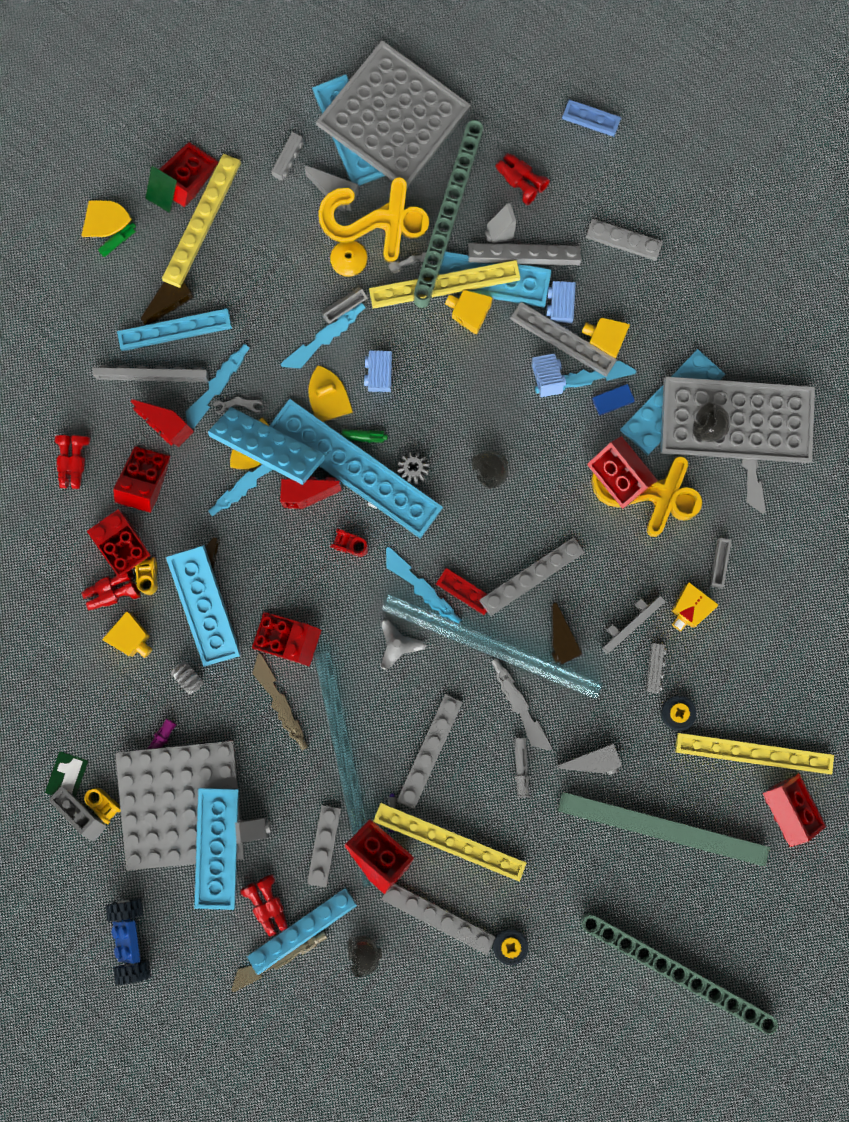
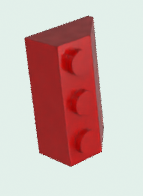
(622, 472)
(794, 810)

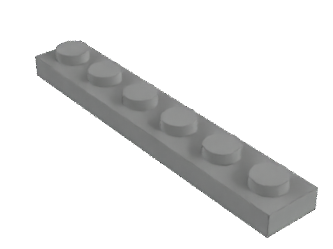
(524, 254)
(563, 339)
(142, 373)
(531, 576)
(429, 751)
(439, 918)

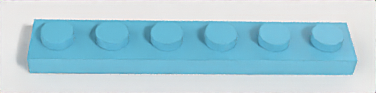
(174, 329)
(301, 931)

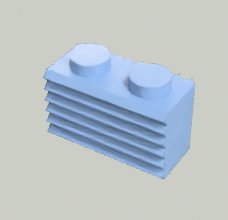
(562, 302)
(379, 371)
(548, 375)

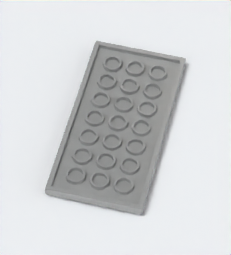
(764, 418)

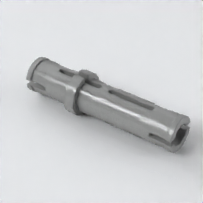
(521, 768)

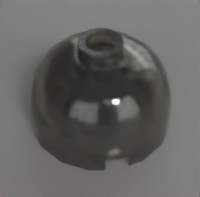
(712, 423)
(491, 468)
(364, 955)

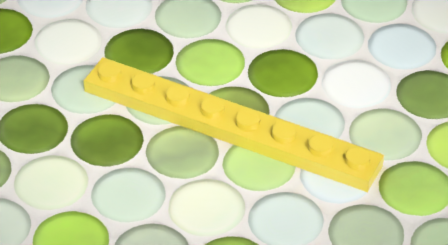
(201, 220)
(447, 283)
(754, 753)
(449, 842)

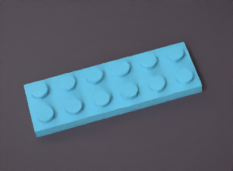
(357, 169)
(530, 289)
(646, 424)
(266, 445)
(203, 605)
(216, 848)

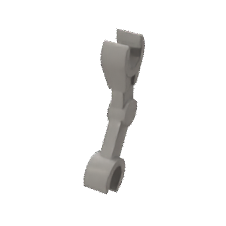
(397, 265)
(237, 401)

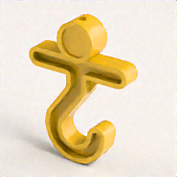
(390, 217)
(665, 495)

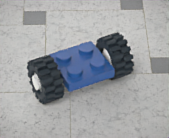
(126, 941)

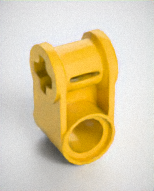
(147, 572)
(103, 805)

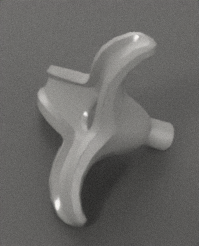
(397, 644)

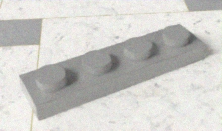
(624, 239)
(324, 846)

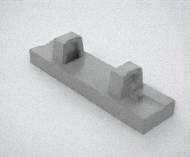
(619, 636)

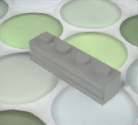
(287, 156)
(344, 305)
(720, 563)
(655, 668)

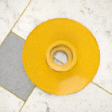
(350, 266)

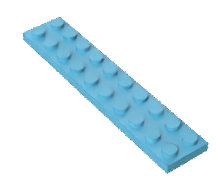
(359, 470)

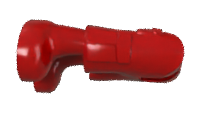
(518, 174)
(70, 465)
(106, 591)
(266, 910)

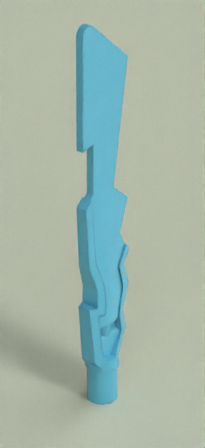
(325, 336)
(585, 378)
(216, 385)
(240, 489)
(421, 587)

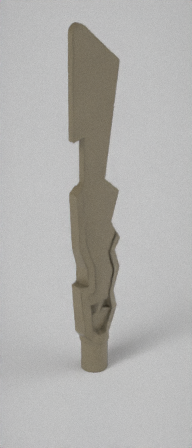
(280, 704)
(248, 975)

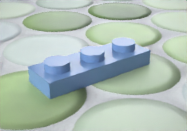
(591, 118)

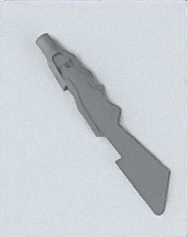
(754, 488)
(519, 705)

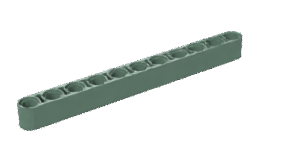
(448, 221)
(663, 829)
(702, 990)

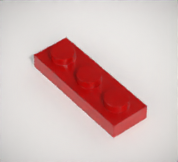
(462, 590)

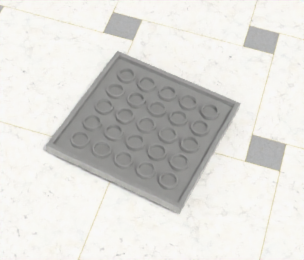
(393, 114)
(162, 800)

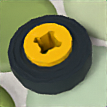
(672, 716)
(505, 941)

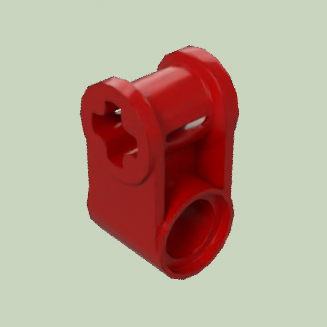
(346, 543)

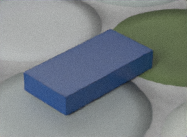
(613, 400)

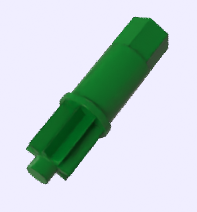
(119, 237)
(365, 435)

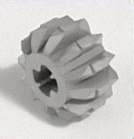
(414, 461)
(187, 677)

